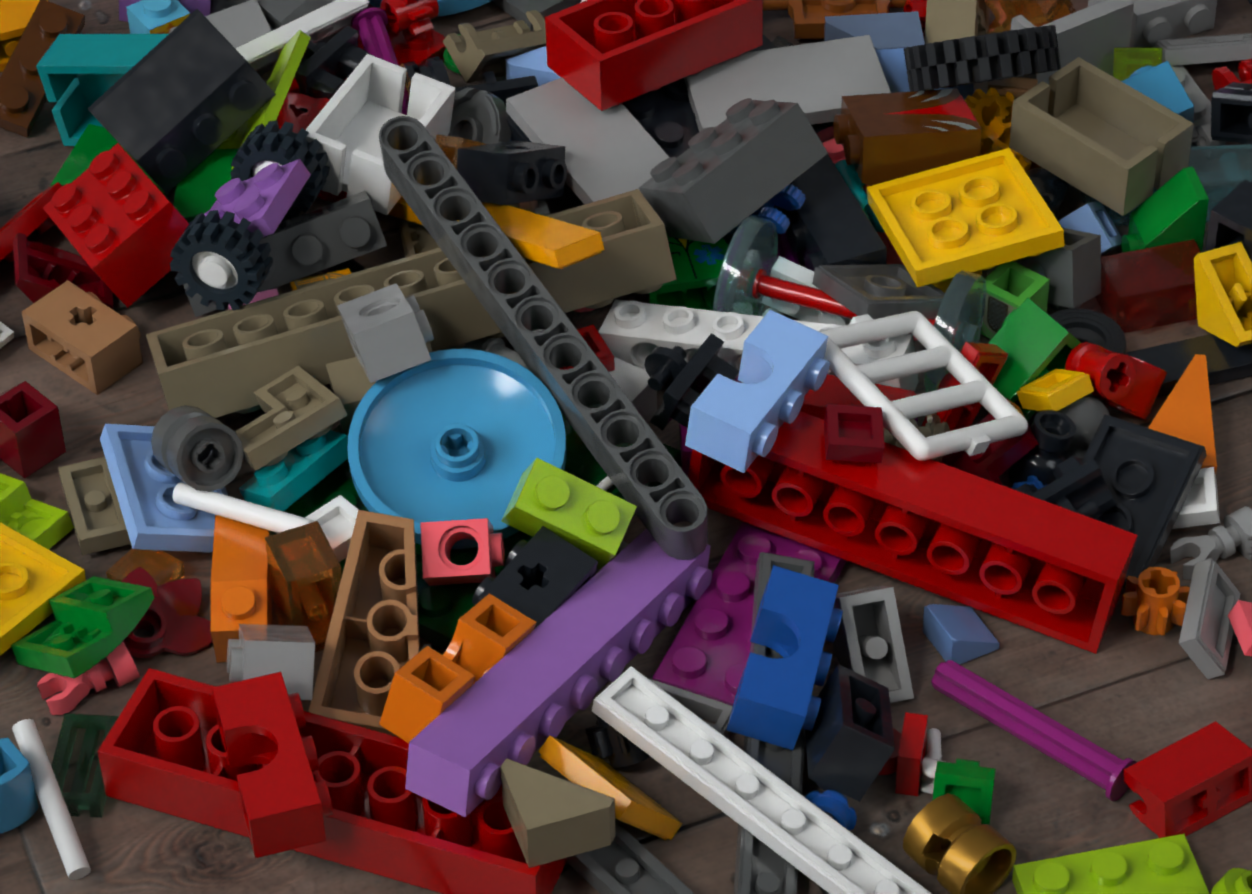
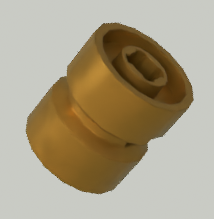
(957, 848)

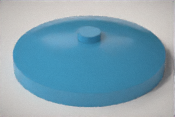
(453, 439)

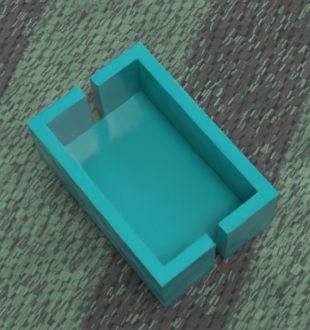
(97, 63)

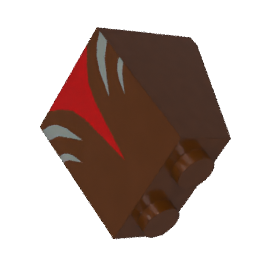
(905, 132)

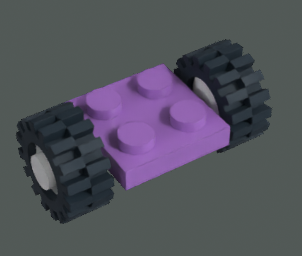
(221, 248)

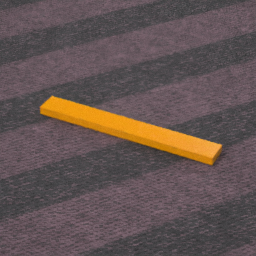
(533, 234)

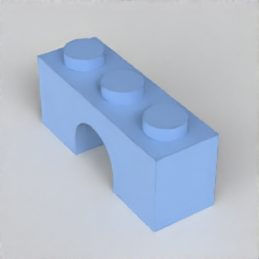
(777, 370)

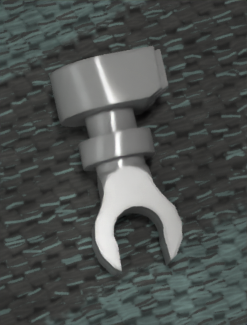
(1219, 542)

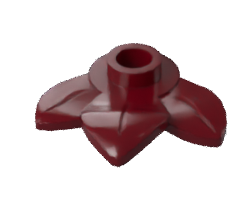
(170, 618)

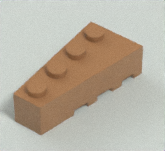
(371, 623)

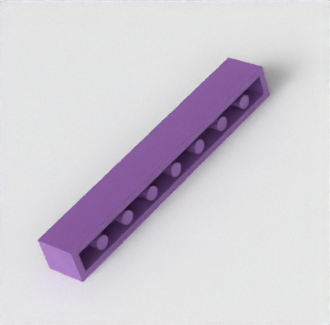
(552, 674)

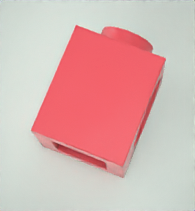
(438, 540)

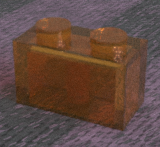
(304, 579)

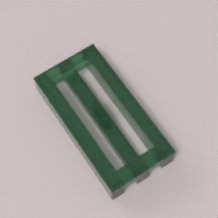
(77, 798)

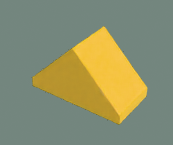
(1225, 293)

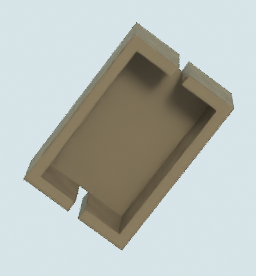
(1100, 135)

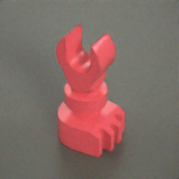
(117, 666)

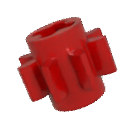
(410, 16)

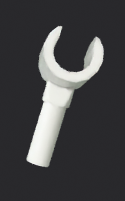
(930, 761)

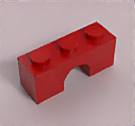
(280, 800)

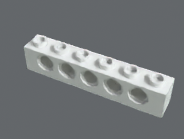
(637, 328)

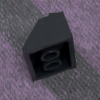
(181, 101)

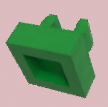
(969, 783)

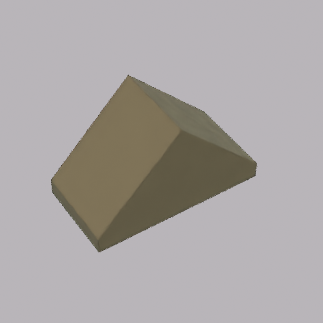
(554, 815)

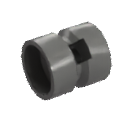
(197, 448)

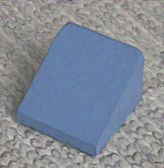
(957, 632)

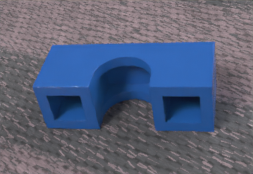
(775, 693)

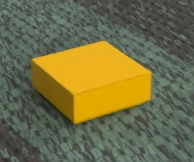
(1055, 390)

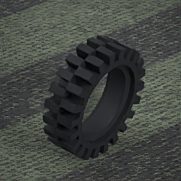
(982, 58)

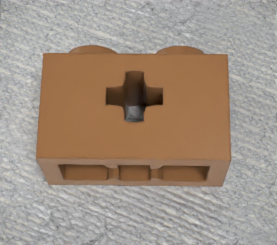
(82, 337)

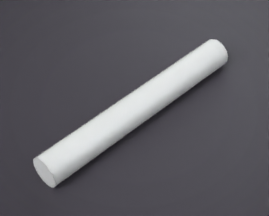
(237, 509)
(52, 800)

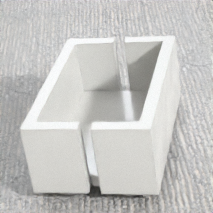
(352, 122)

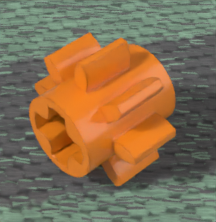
(1155, 600)

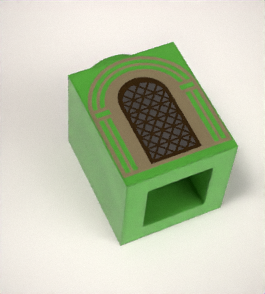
(1007, 290)

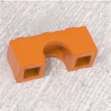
(435, 680)

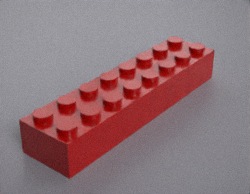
(932, 530)
(173, 761)

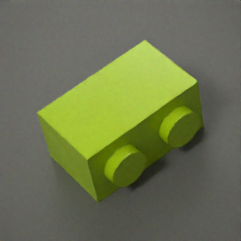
(569, 508)

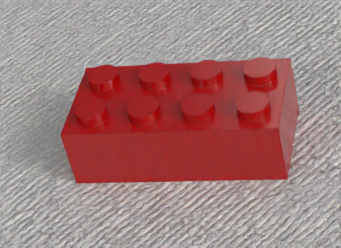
(637, 46)

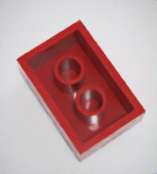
(119, 223)

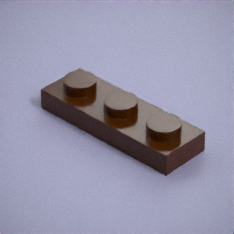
(20, 84)

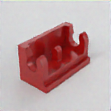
(1191, 782)

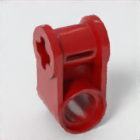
(1118, 378)

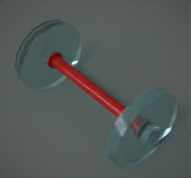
(747, 279)

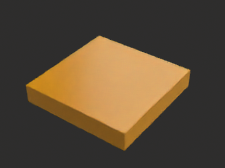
(595, 774)

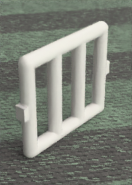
(939, 354)

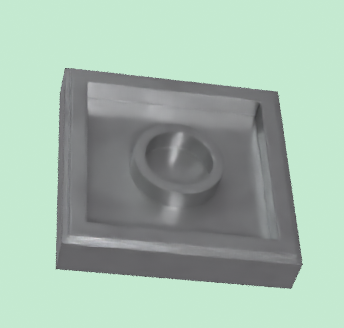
(877, 290)

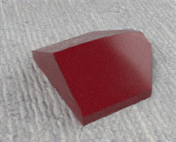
(44, 268)

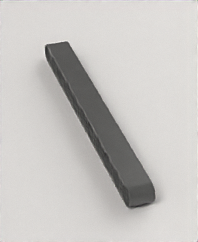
(439, 199)

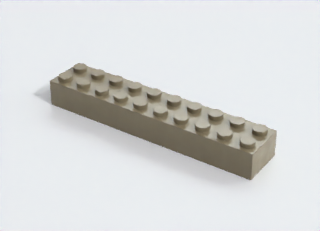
(235, 352)

